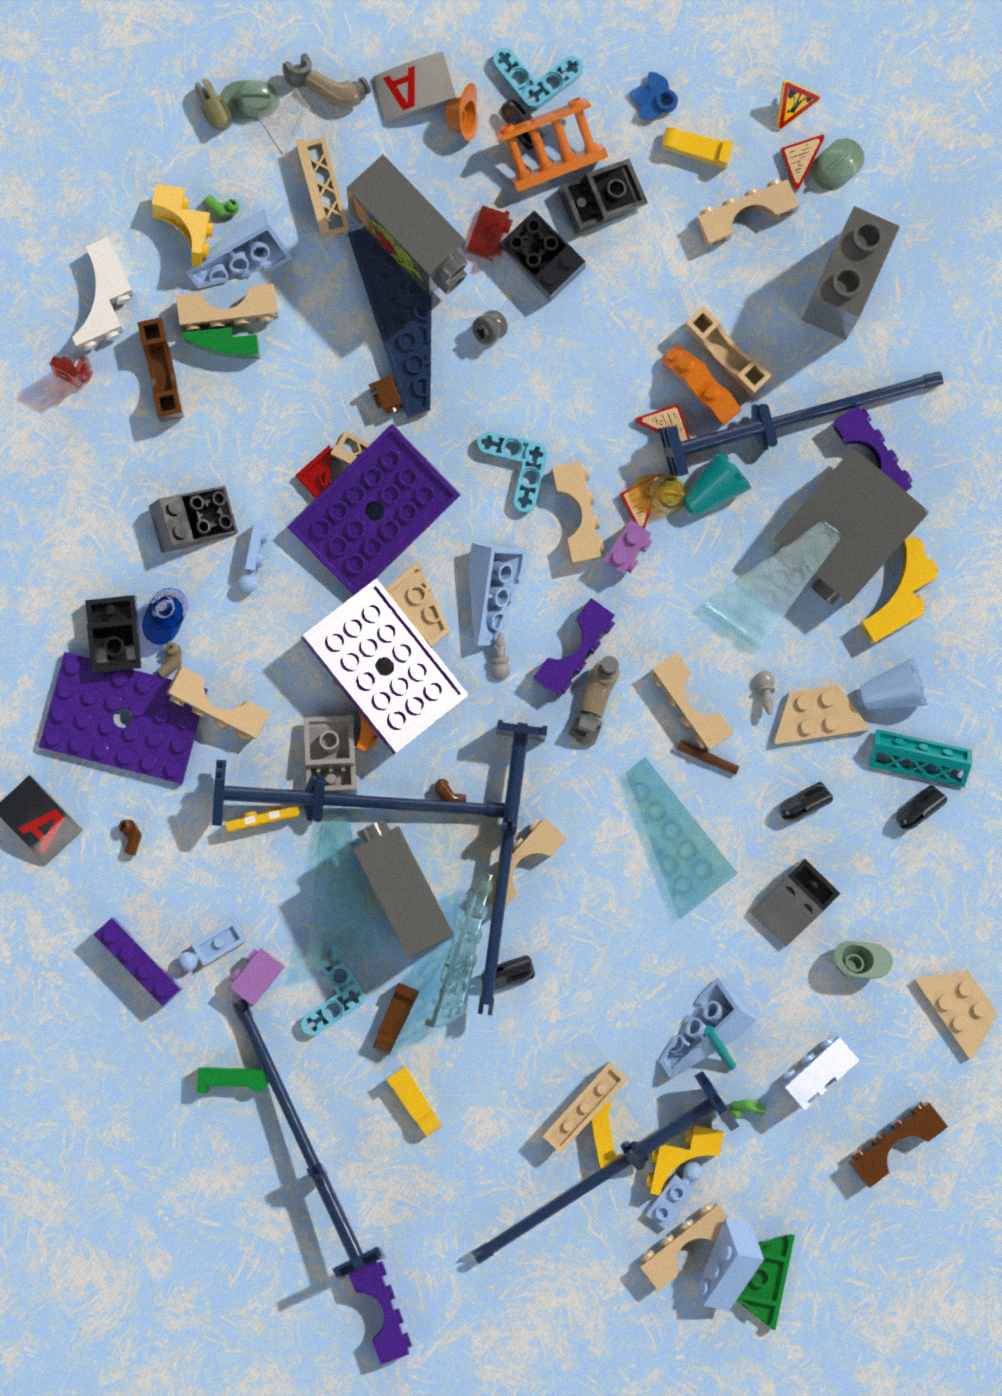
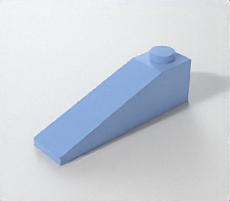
(246, 249)
(492, 580)

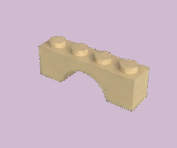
(775, 200)
(257, 305)
(729, 356)
(571, 482)
(189, 689)
(709, 728)
(542, 840)
(661, 1264)

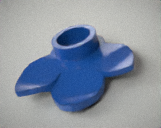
(650, 97)

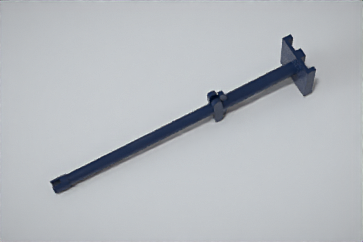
(764, 426)
(521, 733)
(314, 798)
(634, 1154)
(316, 1170)

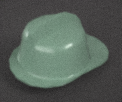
(248, 98)
(837, 164)
(862, 960)

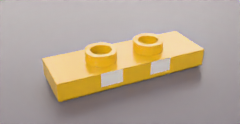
(273, 814)

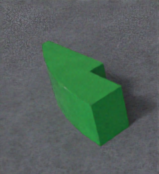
(224, 343)

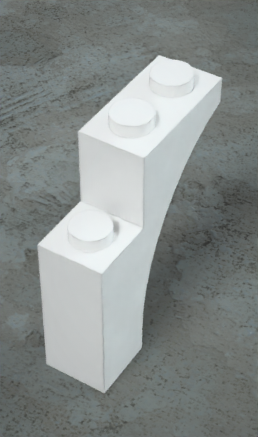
(110, 289)

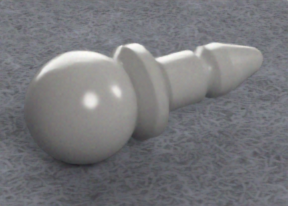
(500, 668)
(764, 681)

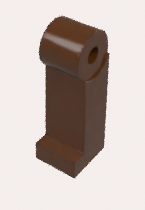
(395, 1018)

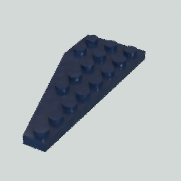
(402, 318)

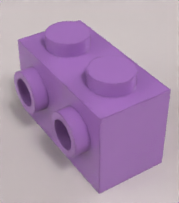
(627, 547)
(256, 976)

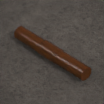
(708, 758)

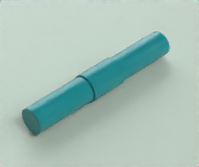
(720, 1047)

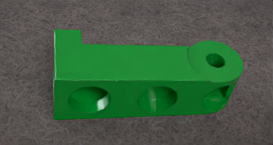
(236, 1077)

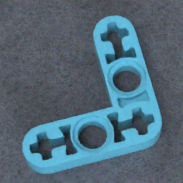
(531, 84)
(521, 457)
(342, 990)

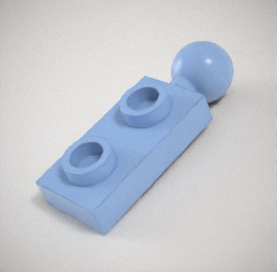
(248, 581)
(212, 946)
(674, 1195)

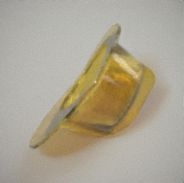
(658, 494)

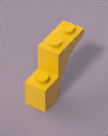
(173, 207)
(701, 1141)

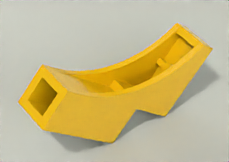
(903, 605)

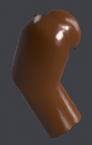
(445, 793)
(132, 834)

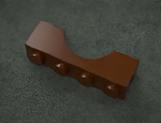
(161, 369)
(872, 1162)

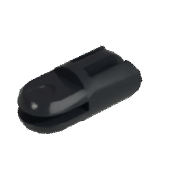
(515, 113)
(805, 802)
(920, 808)
(513, 971)

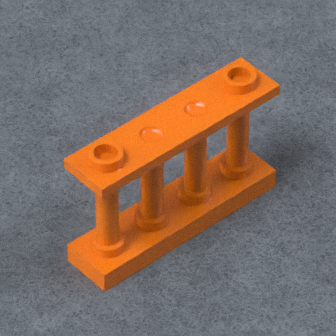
(569, 160)

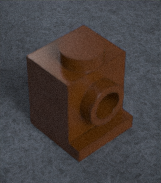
(387, 395)

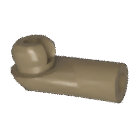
(173, 660)

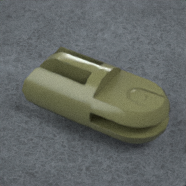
(215, 107)

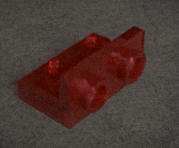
(489, 233)
(65, 369)

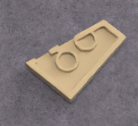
(417, 602)

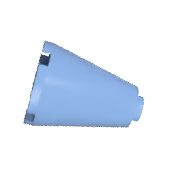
(894, 688)

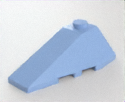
(717, 1008)

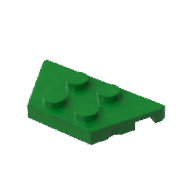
(766, 1287)

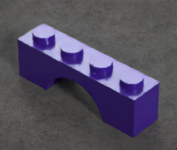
(855, 428)
(555, 673)
(138, 962)
(390, 1341)

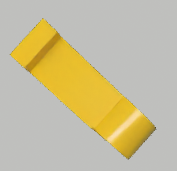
(697, 147)
(414, 1101)
(603, 1137)

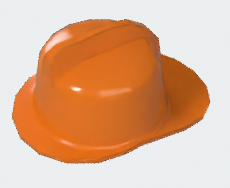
(462, 113)

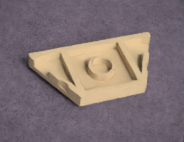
(818, 715)
(960, 1007)

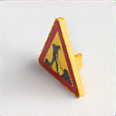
(793, 102)

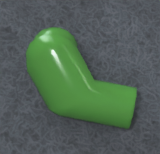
(223, 209)
(747, 1105)

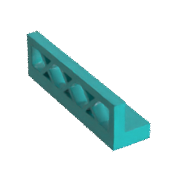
(922, 753)

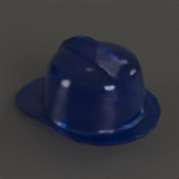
(164, 616)

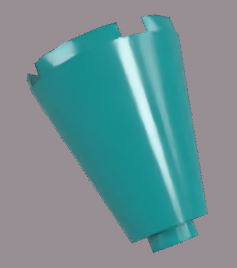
(715, 485)

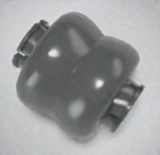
(489, 327)

